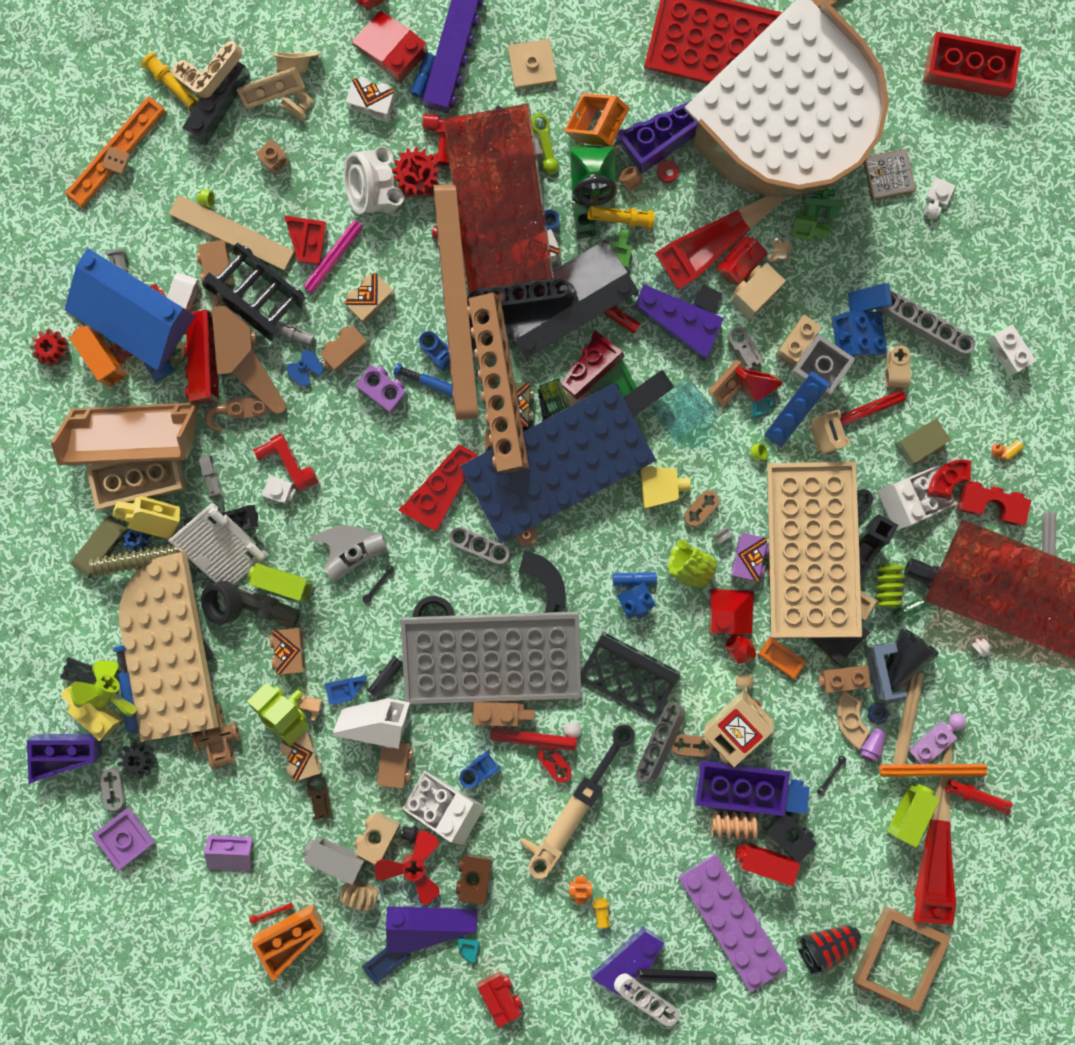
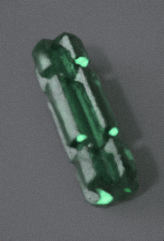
(911, 609)

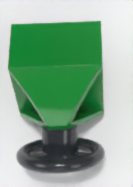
(592, 173)

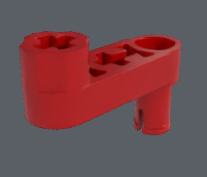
(302, 478)

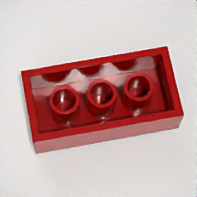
(971, 64)

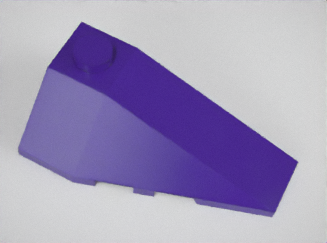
(422, 927)

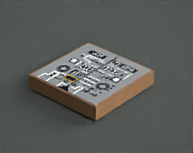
(889, 174)

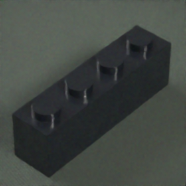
(211, 110)

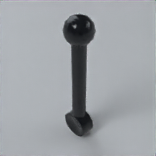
(368, 597)
(841, 760)

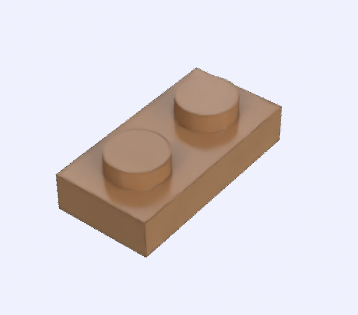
(726, 385)

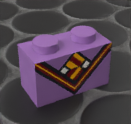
(749, 557)

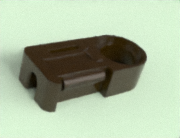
(320, 798)

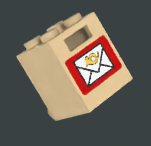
(742, 725)

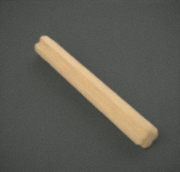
(908, 720)

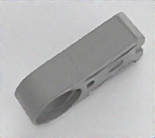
(746, 349)
(211, 476)

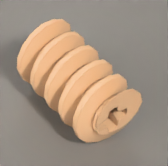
(734, 824)

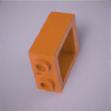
(608, 124)
(97, 356)

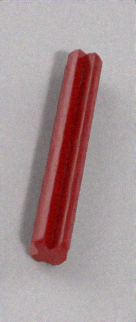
(872, 407)
(533, 739)

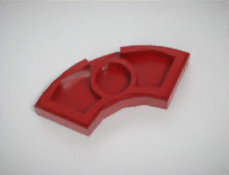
(948, 476)

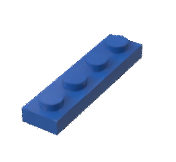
(797, 409)

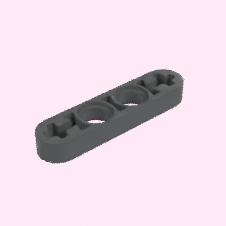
(657, 741)

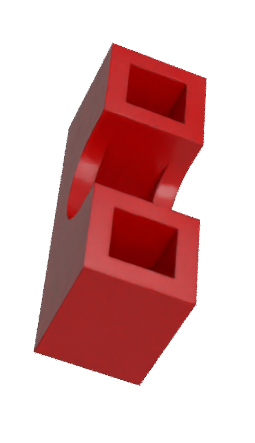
(1012, 507)

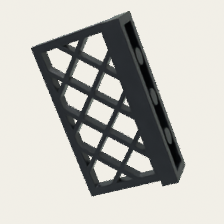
(638, 658)

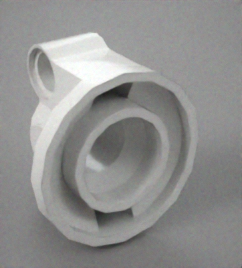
(371, 182)

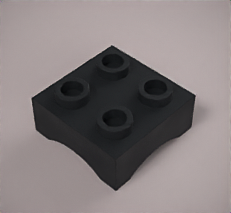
(839, 648)

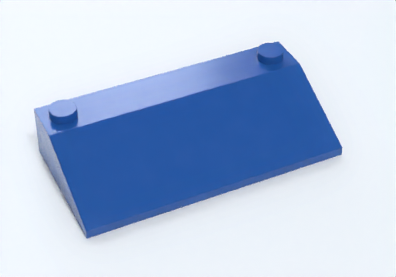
(126, 310)

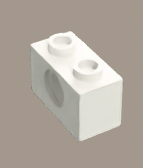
(1011, 350)

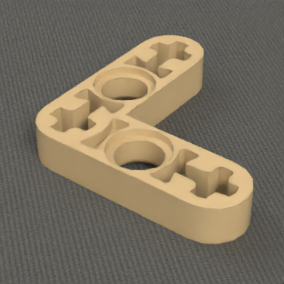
(208, 80)

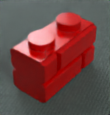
(742, 260)
(500, 999)

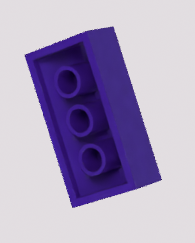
(741, 788)

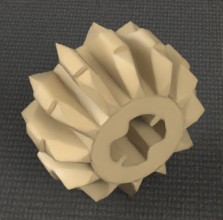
(359, 895)

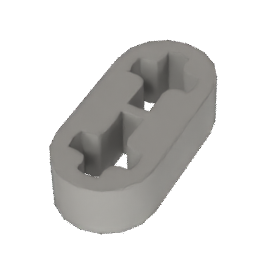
(107, 790)

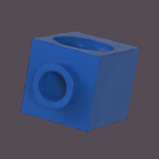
(797, 797)

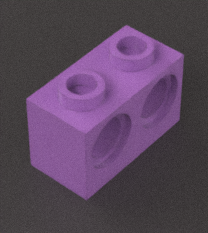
(379, 392)

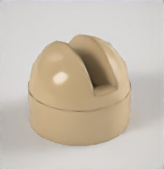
(744, 680)

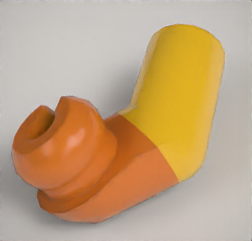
(1006, 453)

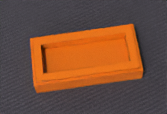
(782, 657)

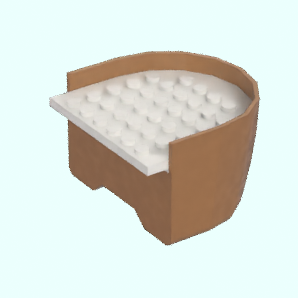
(793, 105)

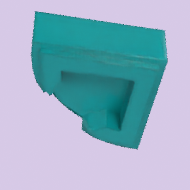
(762, 406)
(468, 948)

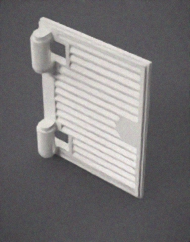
(218, 547)

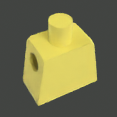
(661, 486)

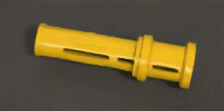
(163, 74)
(629, 217)

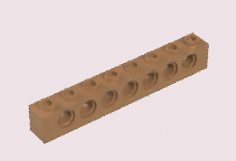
(479, 307)

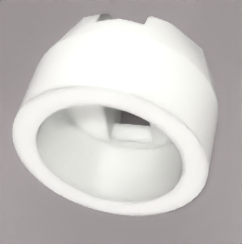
(572, 729)

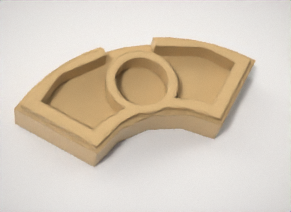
(849, 719)

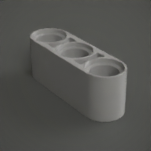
(471, 538)

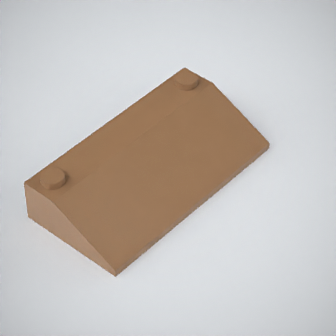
(126, 434)

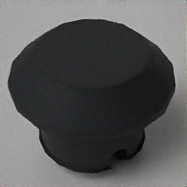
(410, 833)

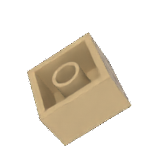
(760, 288)

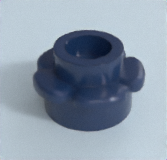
(879, 719)

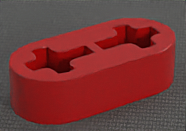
(550, 767)

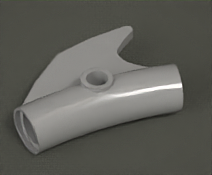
(344, 540)

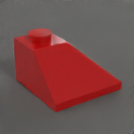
(731, 611)

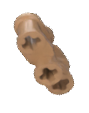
(218, 744)

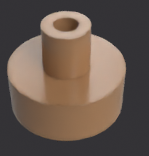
(530, 539)

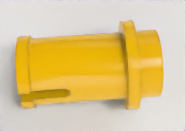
(602, 913)

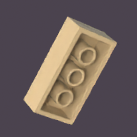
(134, 479)

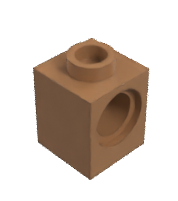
(273, 157)

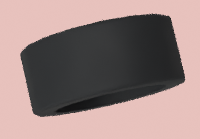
(430, 600)
(210, 605)

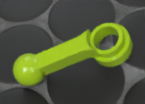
(550, 164)

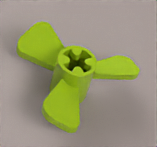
(102, 691)

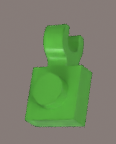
(806, 226)
(621, 249)

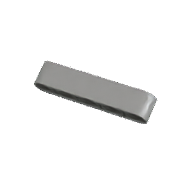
(935, 325)

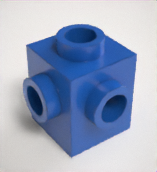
(636, 601)

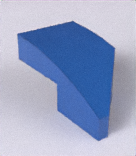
(344, 689)

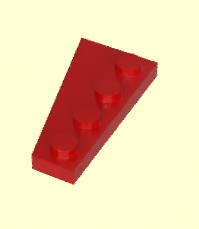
(439, 490)

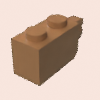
(214, 259)
(501, 714)

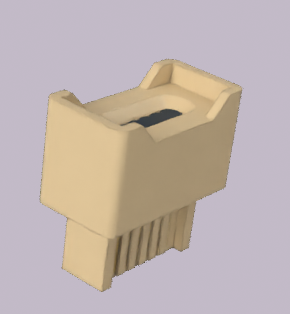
(829, 432)

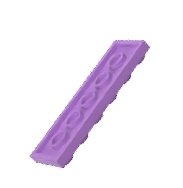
(732, 922)

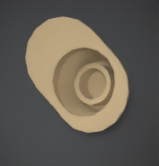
(288, 60)

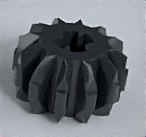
(140, 768)

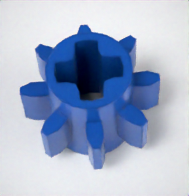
(130, 540)

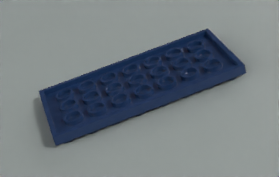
(567, 462)

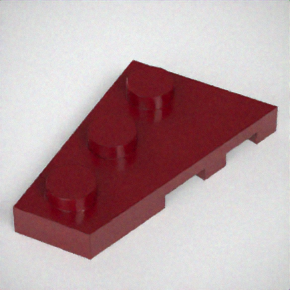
(595, 362)

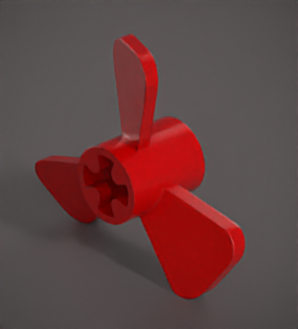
(424, 846)

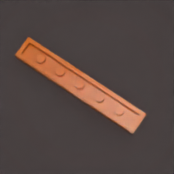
(125, 140)

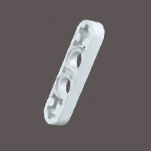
(647, 999)

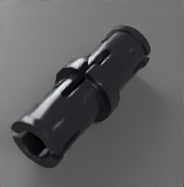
(385, 677)

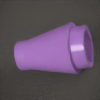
(873, 746)

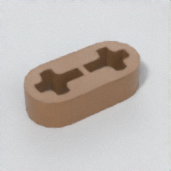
(705, 511)
(690, 751)

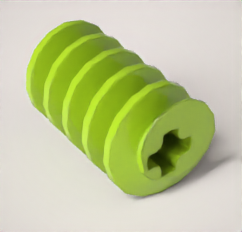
(890, 585)

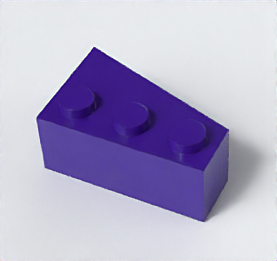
(60, 752)
(635, 954)

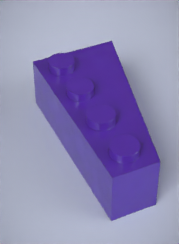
(681, 320)

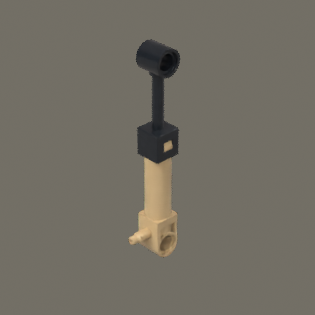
(582, 799)

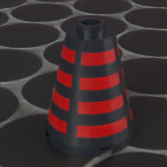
(827, 948)

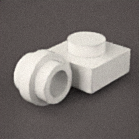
(940, 195)

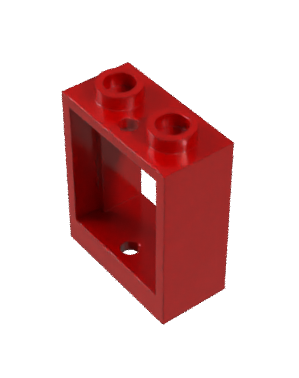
(767, 863)

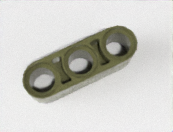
(101, 543)

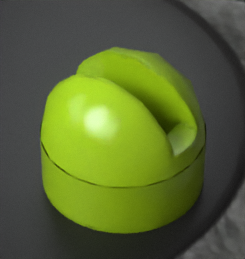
(206, 198)
(758, 452)

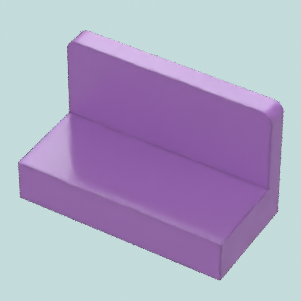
(228, 853)

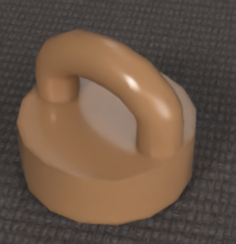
(631, 178)

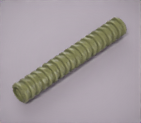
(128, 561)

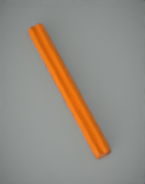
(922, 770)

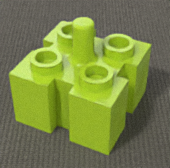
(279, 713)

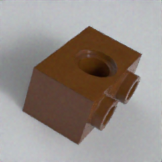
(477, 891)

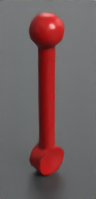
(253, 918)

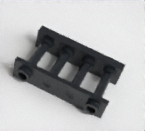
(251, 312)

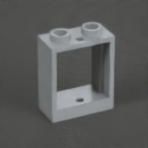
(333, 859)

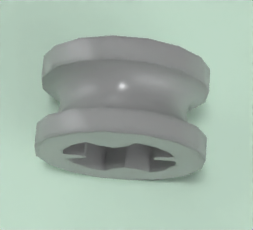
(722, 535)

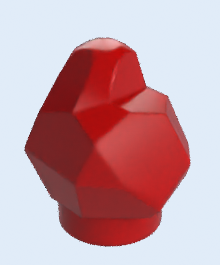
(740, 649)

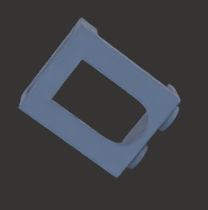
(879, 673)

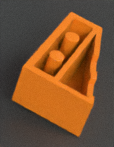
(286, 939)

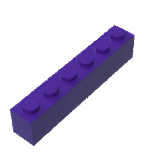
(452, 55)

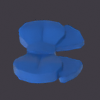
(298, 370)

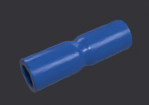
(422, 77)
(630, 579)

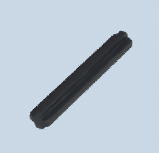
(676, 976)

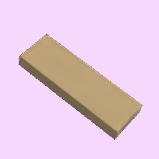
(270, 88)

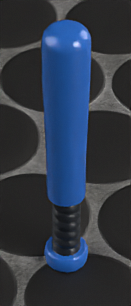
(425, 380)
(125, 686)

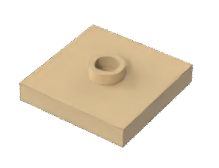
(532, 64)

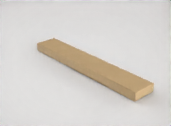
(231, 232)

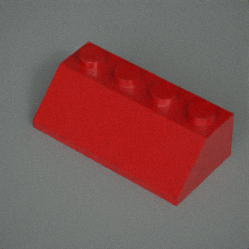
(201, 360)

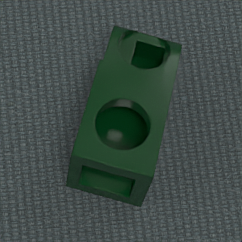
(583, 226)

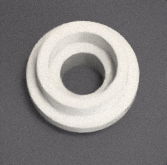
(982, 647)

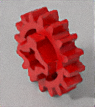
(405, 175)

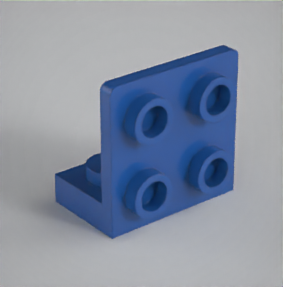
(860, 333)

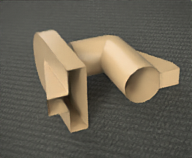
(297, 110)

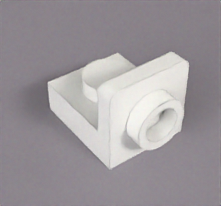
(279, 490)

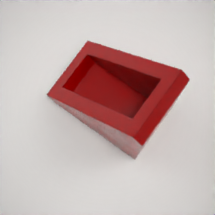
(756, 383)

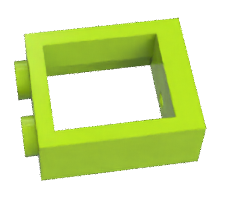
(280, 582)
(913, 814)

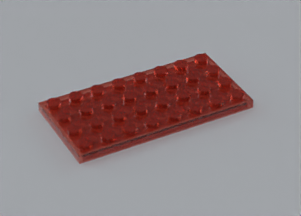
(498, 197)
(1008, 587)

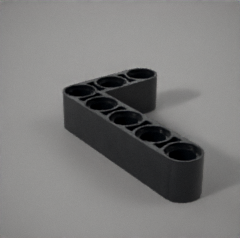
(530, 297)

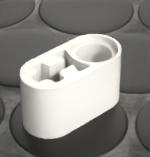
(183, 290)

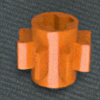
(580, 890)

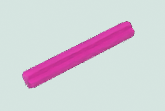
(333, 256)

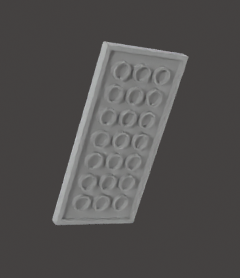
(491, 657)

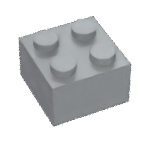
(824, 360)

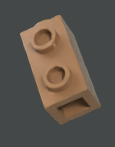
(343, 349)
(844, 678)

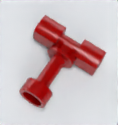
(433, 123)

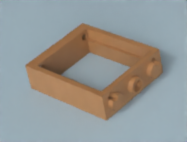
(873, 946)

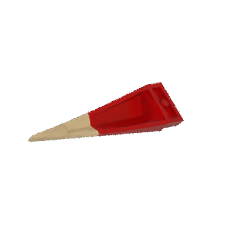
(695, 252)
(935, 880)

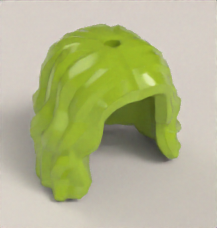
(691, 565)

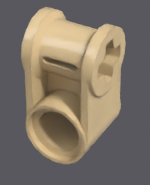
(898, 371)

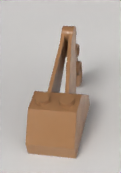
(236, 355)

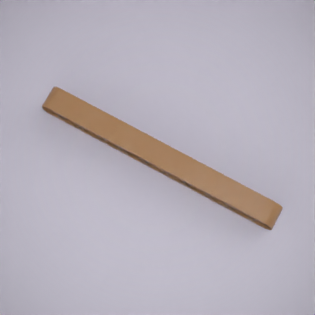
(455, 302)

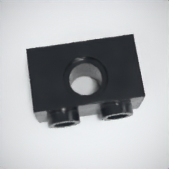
(798, 847)

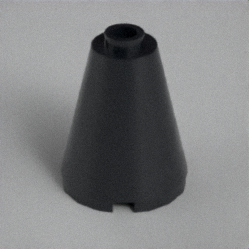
(910, 659)

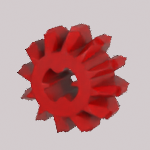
(55, 353)

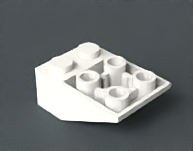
(909, 499)
(374, 722)
(443, 808)

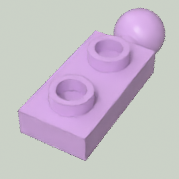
(937, 739)

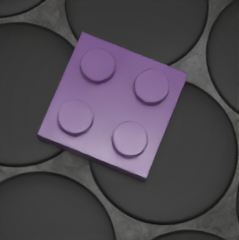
(123, 838)

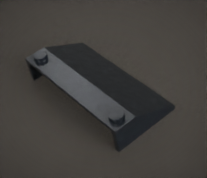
(598, 284)

